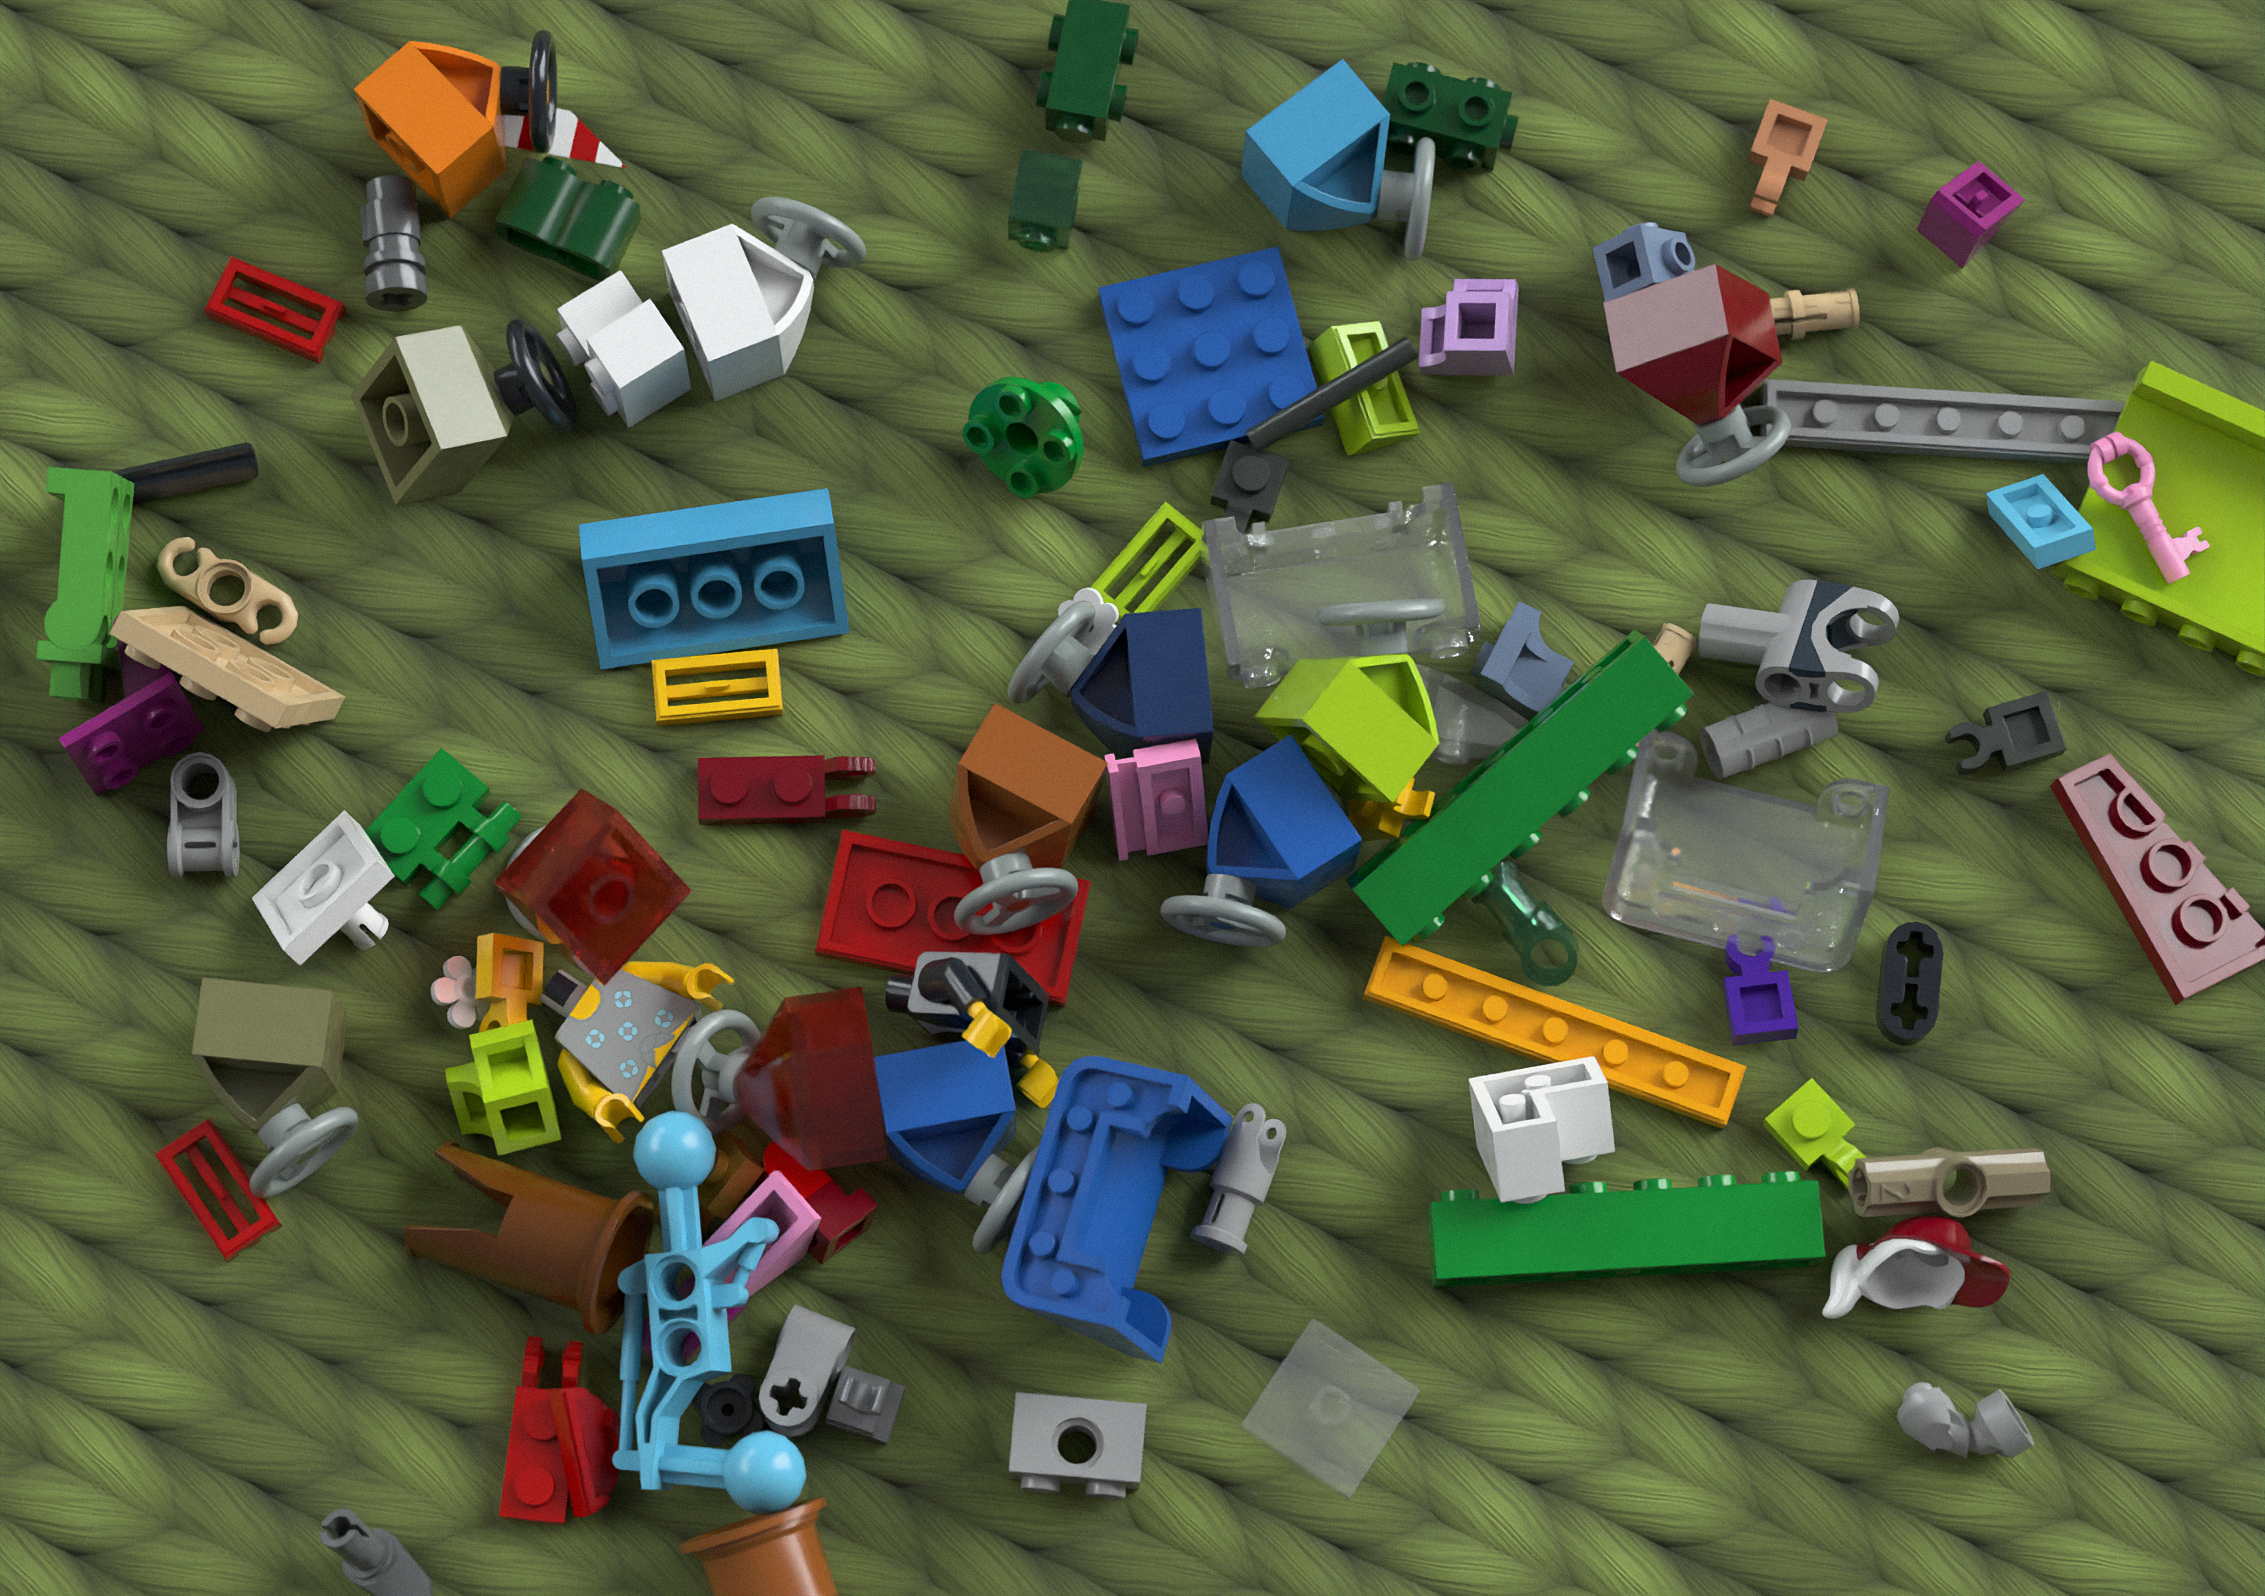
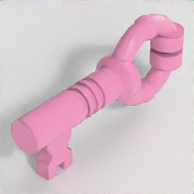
(2136, 499)

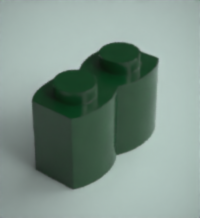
(568, 218)

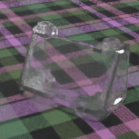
(1275, 582)
(1743, 863)

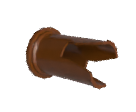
(551, 1241)

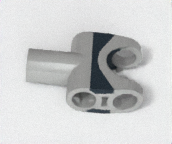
(1804, 644)

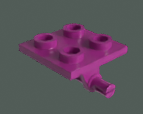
(135, 732)

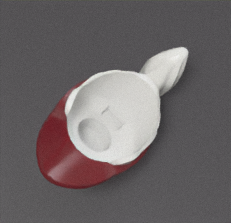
(1916, 1265)

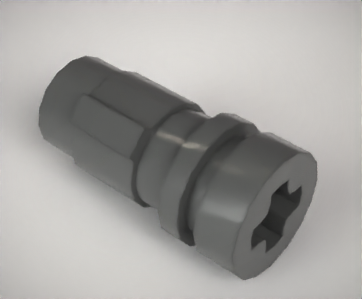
(393, 236)

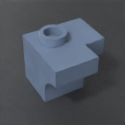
(1521, 666)

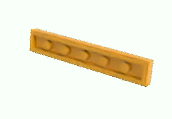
(1554, 1031)

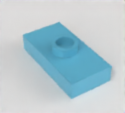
(2040, 521)

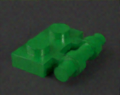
(427, 816)

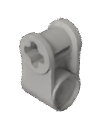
(205, 831)
(806, 1361)

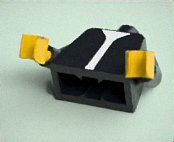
(981, 1002)

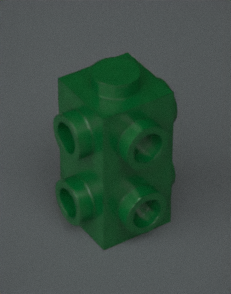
(1084, 86)
(1460, 116)

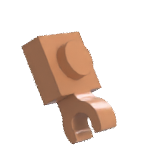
(1784, 149)

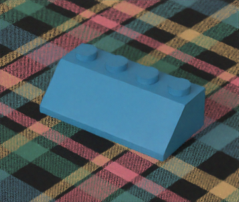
(713, 578)

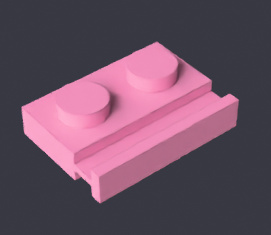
(1158, 799)

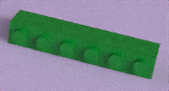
(1520, 788)
(1626, 1232)

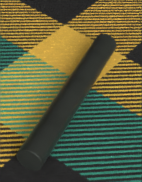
(1331, 394)

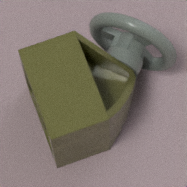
(269, 1061)

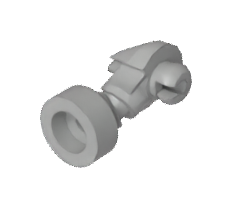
(1934, 1422)

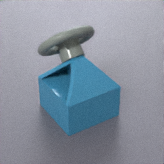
(1323, 162)

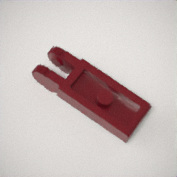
(779, 789)

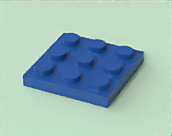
(1206, 353)

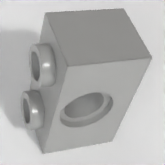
(1046, 1419)

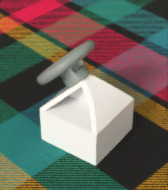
(751, 301)

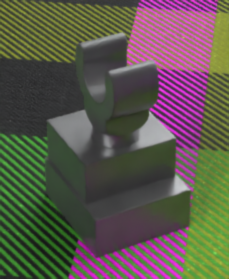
(865, 1405)

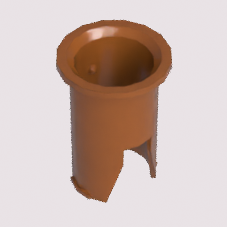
(766, 1554)

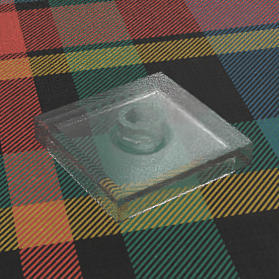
(1330, 1408)

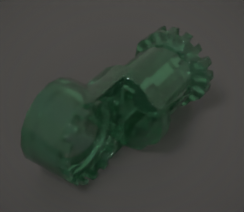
(1527, 923)

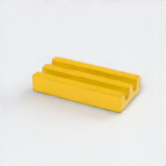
(717, 710)

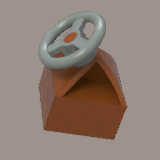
(1017, 817)

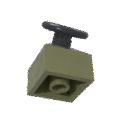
(444, 409)

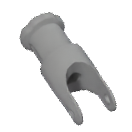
(1240, 1180)

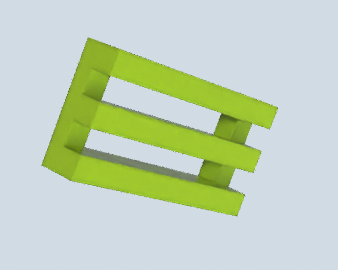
(1184, 530)

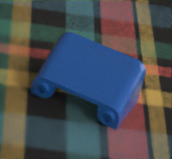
(1097, 1195)

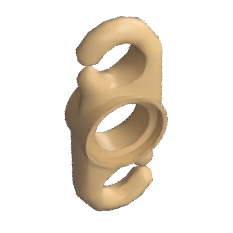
(197, 588)

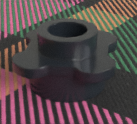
(744, 1418)

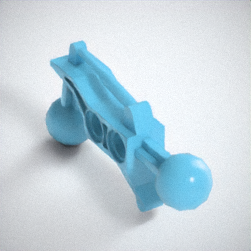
(762, 1469)

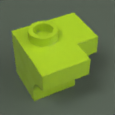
(505, 1090)

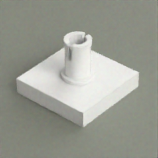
(326, 891)

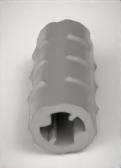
(1761, 736)

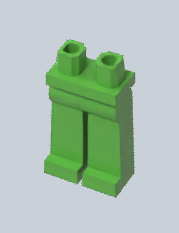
(88, 583)

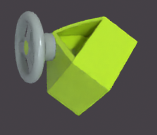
(1361, 714)

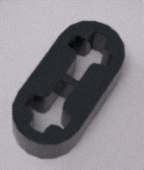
(1924, 984)

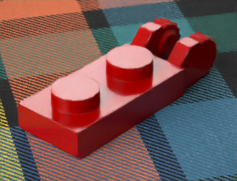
(534, 1469)

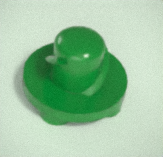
(1026, 434)

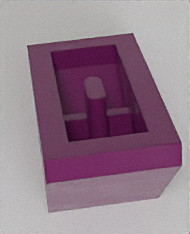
(1968, 213)

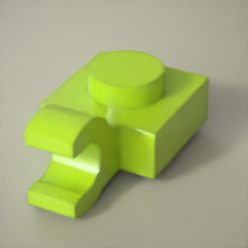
(1813, 1130)

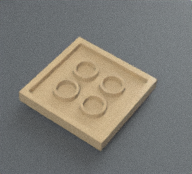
(227, 666)

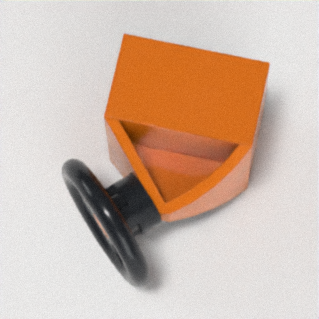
(446, 111)

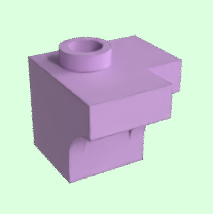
(1472, 330)

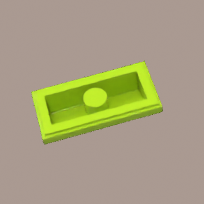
(1380, 412)

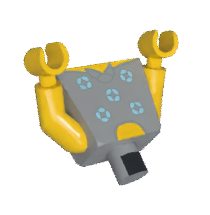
(626, 1033)

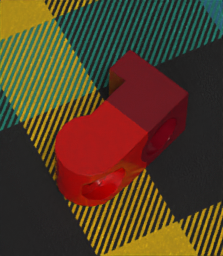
(841, 1215)

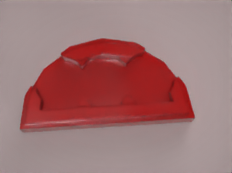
(587, 1441)

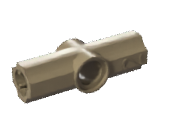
(1916, 1182)

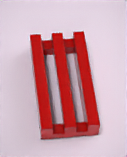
(321, 331)
(248, 1234)

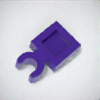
(1758, 1000)

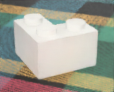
(625, 349)
(1536, 1121)

